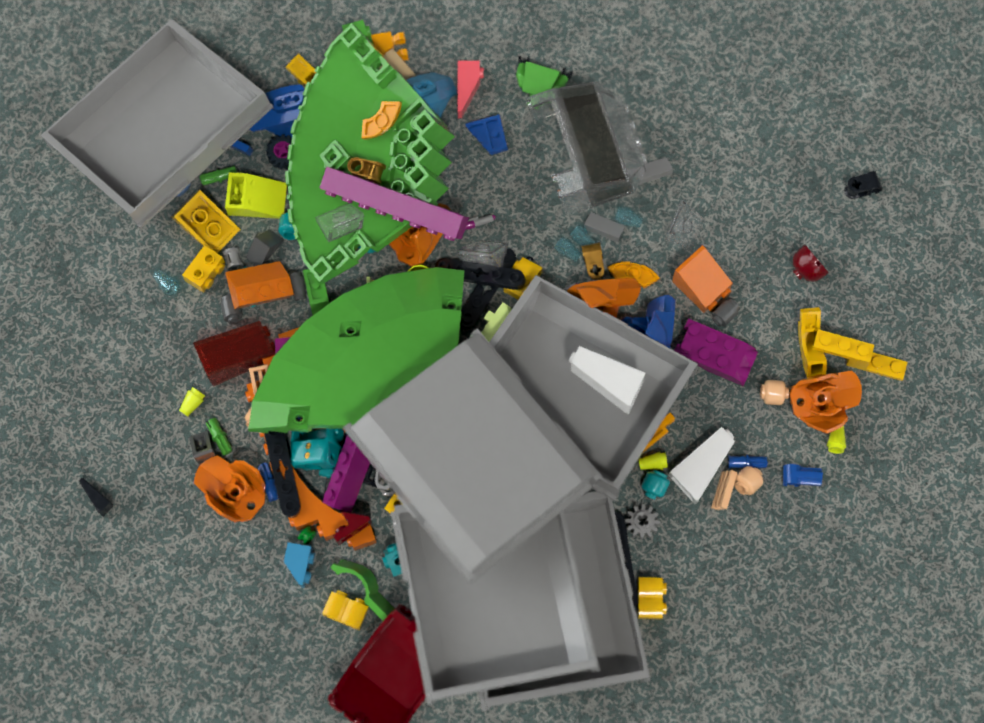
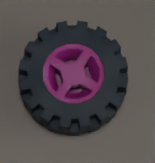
(277, 149)

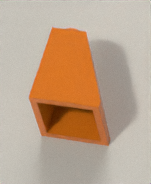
(702, 280)

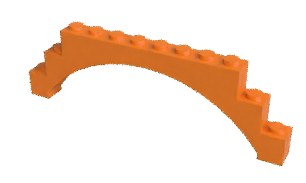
(312, 508)

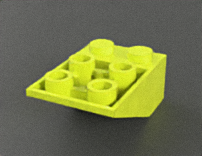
(255, 196)

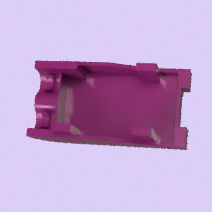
(717, 352)

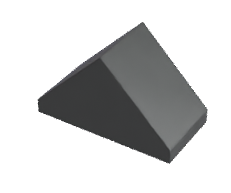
(263, 247)
(202, 447)

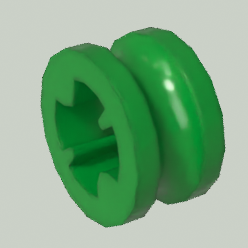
(307, 535)

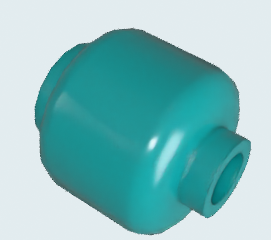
(285, 227)
(655, 484)

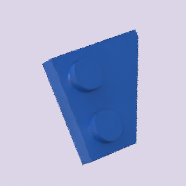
(489, 134)

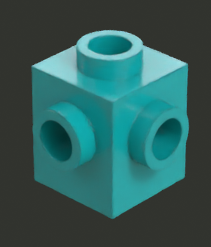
(390, 560)

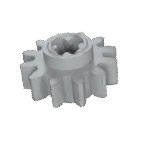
(645, 529)

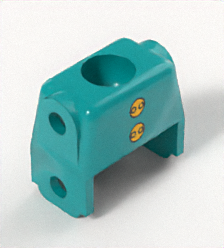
(316, 449)

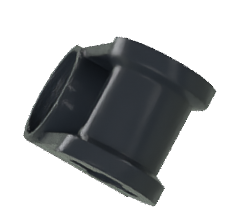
(865, 185)

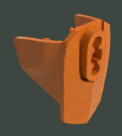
(416, 244)
(607, 294)
(826, 399)
(222, 479)

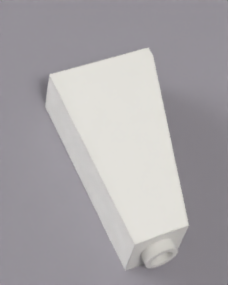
(608, 377)
(701, 465)

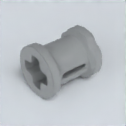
(233, 258)

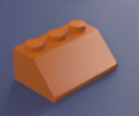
(259, 284)

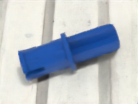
(743, 461)
(268, 479)

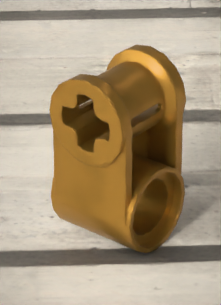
(369, 170)
(593, 257)

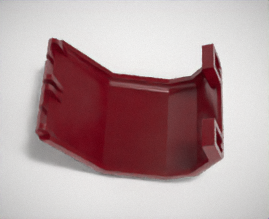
(385, 675)

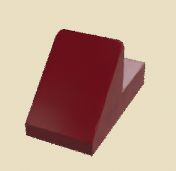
(356, 524)

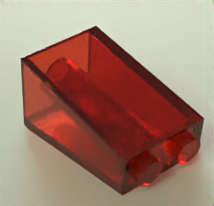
(234, 351)

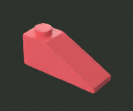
(468, 82)

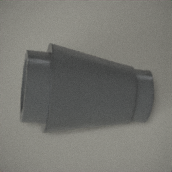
(298, 285)

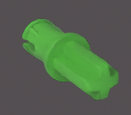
(217, 176)
(219, 436)

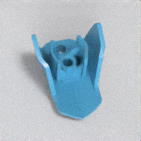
(434, 89)

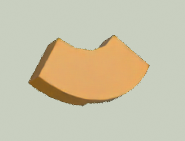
(382, 120)
(641, 273)

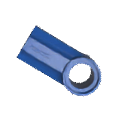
(797, 475)

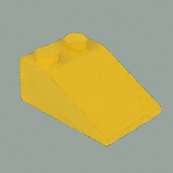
(205, 222)

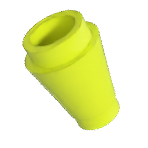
(191, 401)
(836, 441)
(654, 461)

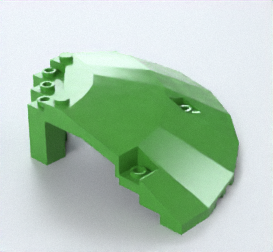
(330, 125)
(339, 376)

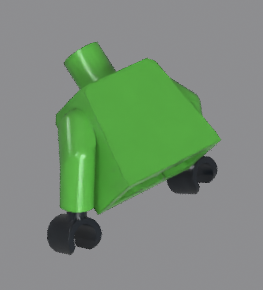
(537, 78)

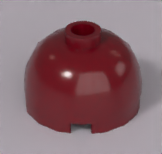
(808, 266)

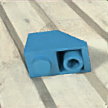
(298, 560)

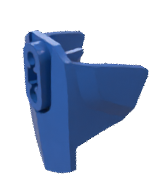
(284, 110)
(658, 320)

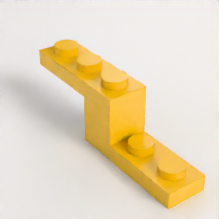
(859, 355)

